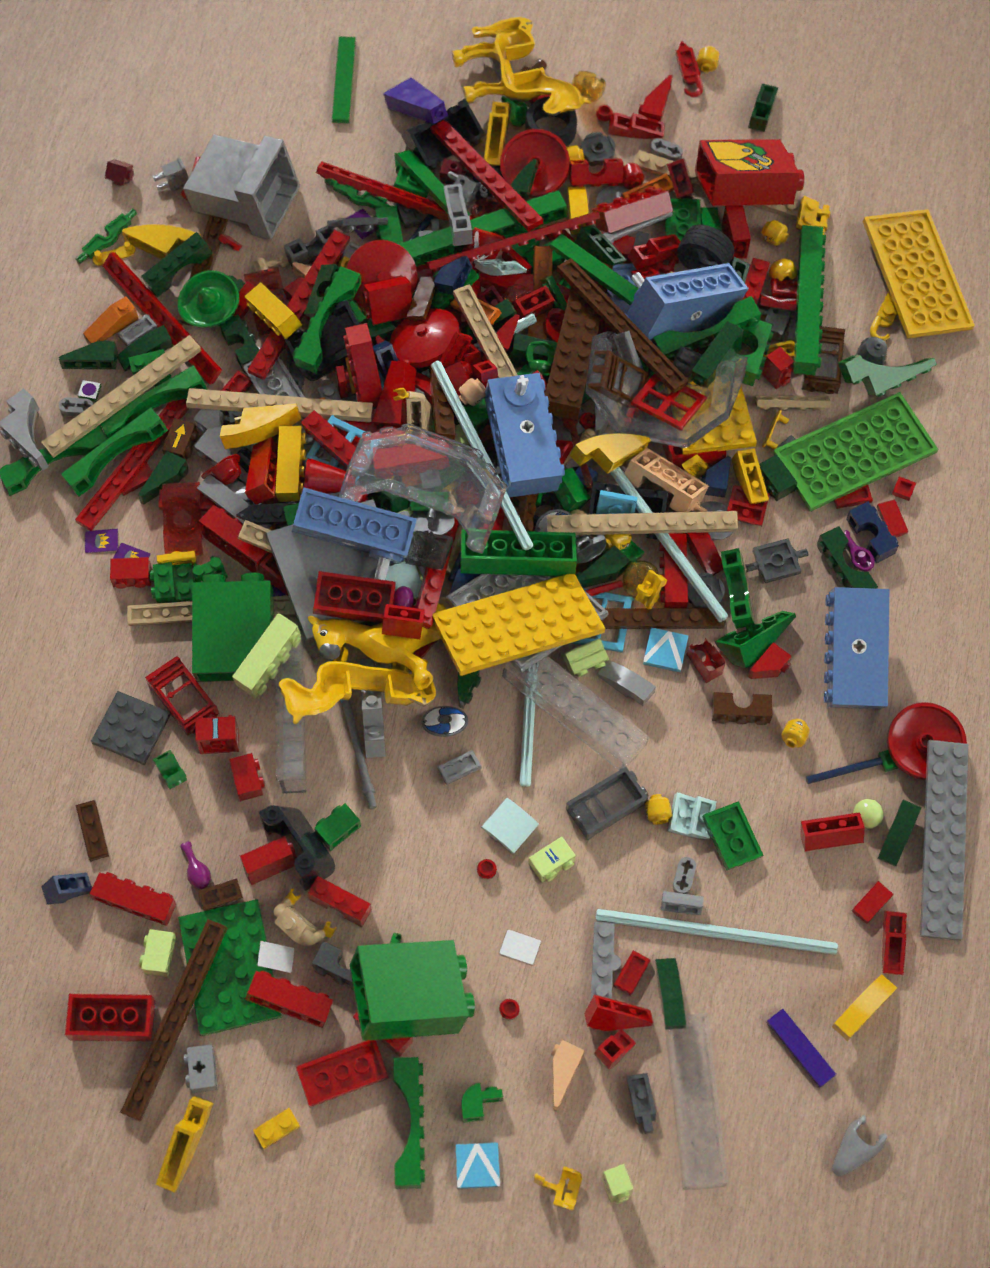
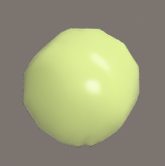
(871, 813)

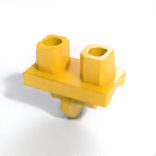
(649, 590)

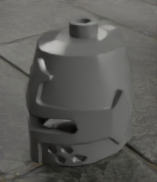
(873, 350)
(686, 360)

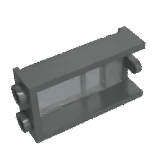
(607, 802)

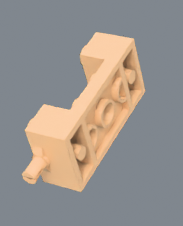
(686, 488)

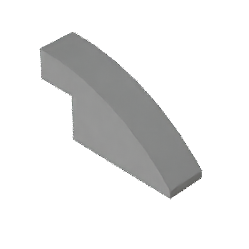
(224, 497)

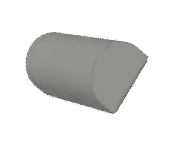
(682, 903)

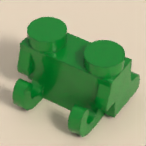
(214, 565)

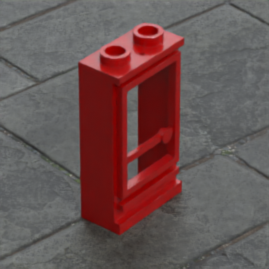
(168, 673)

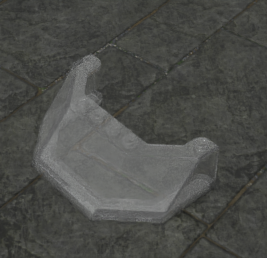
(715, 410)
(428, 472)

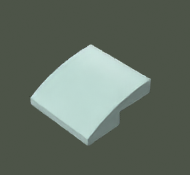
(499, 267)
(405, 575)
(688, 814)
(510, 825)

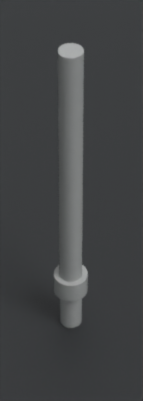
(368, 788)

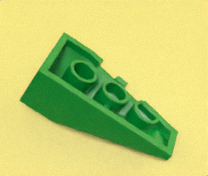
(750, 644)

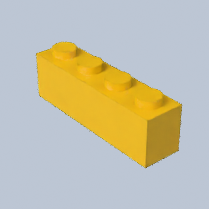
(272, 311)
(290, 463)

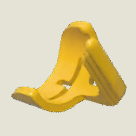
(574, 1183)

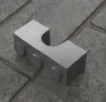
(307, 252)
(327, 963)

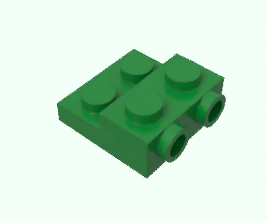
(171, 582)

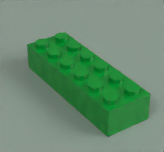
(550, 556)

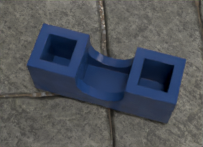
(866, 519)

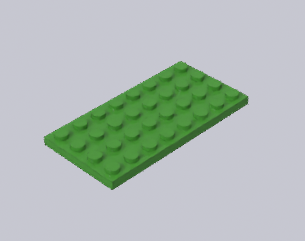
(856, 451)

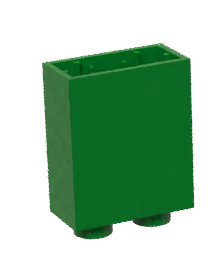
(227, 623)
(410, 989)

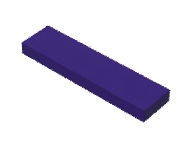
(801, 1048)

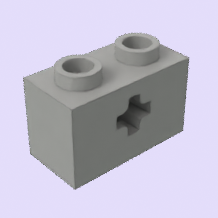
(207, 1079)

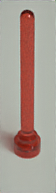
(571, 425)

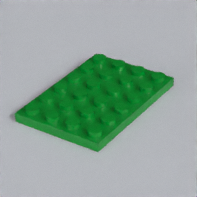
(223, 993)

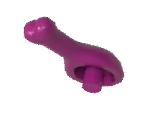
(860, 557)
(403, 597)
(197, 872)

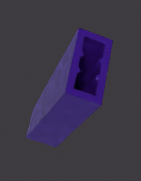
(415, 101)

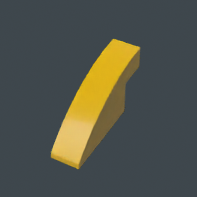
(496, 132)
(577, 204)
(156, 239)
(259, 424)
(609, 450)
(864, 1007)
(184, 1143)

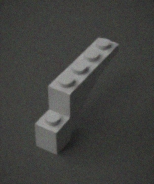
(458, 216)
(19, 427)
(210, 443)
(373, 717)

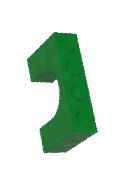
(756, 339)

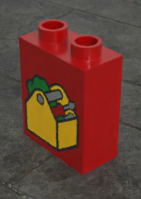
(748, 172)

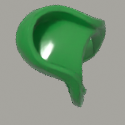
(517, 113)
(540, 365)

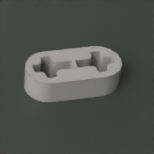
(666, 149)
(76, 406)
(689, 876)

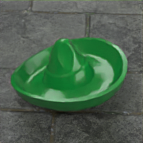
(208, 299)

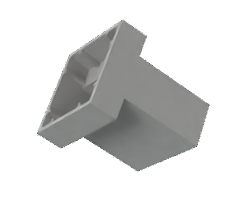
(244, 183)

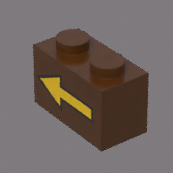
(181, 438)

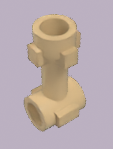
(281, 260)

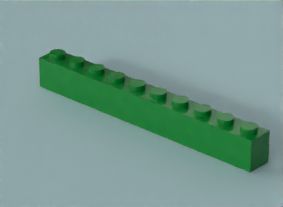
(502, 222)
(808, 300)

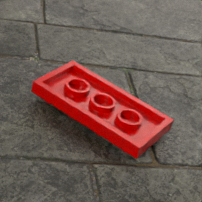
(342, 1072)

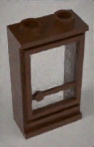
(828, 375)
(619, 378)

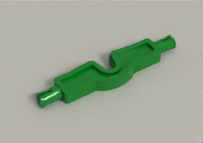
(352, 194)
(100, 242)

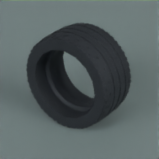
(536, 112)
(704, 247)

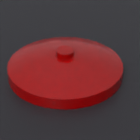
(547, 150)
(379, 262)
(424, 340)
(914, 728)

